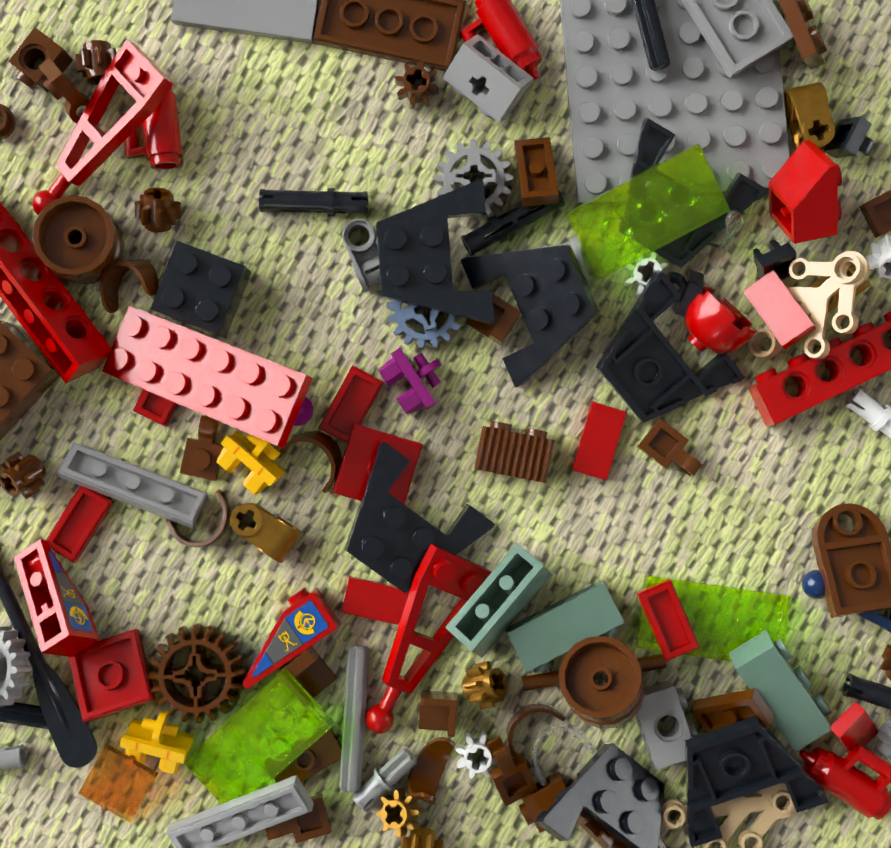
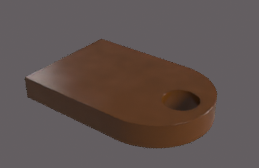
(854, 562)

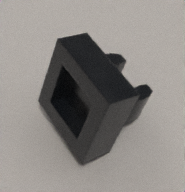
(851, 138)
(777, 259)
(689, 289)

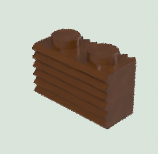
(514, 453)

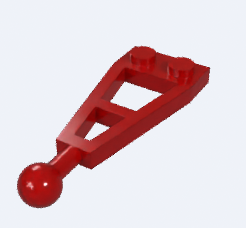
(144, 83)
(447, 573)

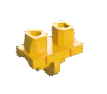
(256, 455)
(158, 740)

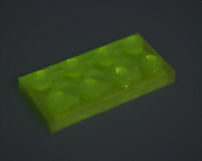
(648, 211)
(721, 616)
(259, 739)

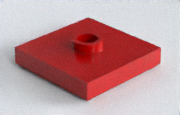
(360, 457)
(111, 676)

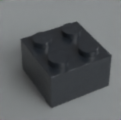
(201, 289)

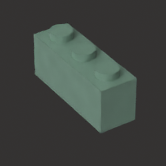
(498, 600)
(564, 624)
(785, 690)

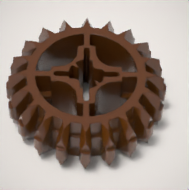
(168, 675)

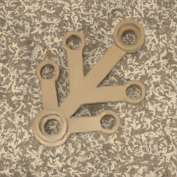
(816, 302)
(736, 811)

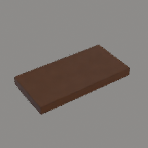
(393, 29)

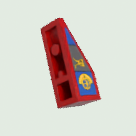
(55, 605)
(297, 629)

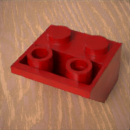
(806, 195)

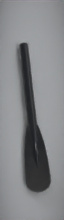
(62, 715)

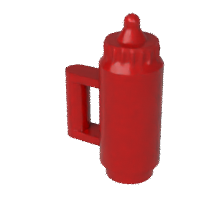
(507, 33)
(160, 136)
(850, 783)

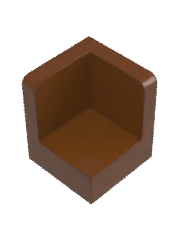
(504, 319)
(310, 671)
(438, 711)

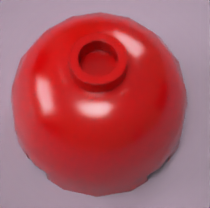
(716, 324)

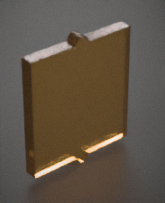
(118, 783)

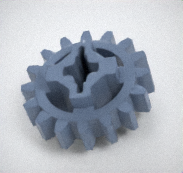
(408, 315)

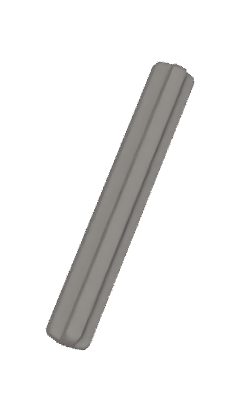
(354, 718)

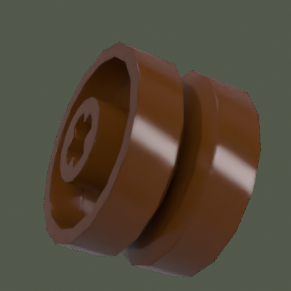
(77, 239)
(613, 663)

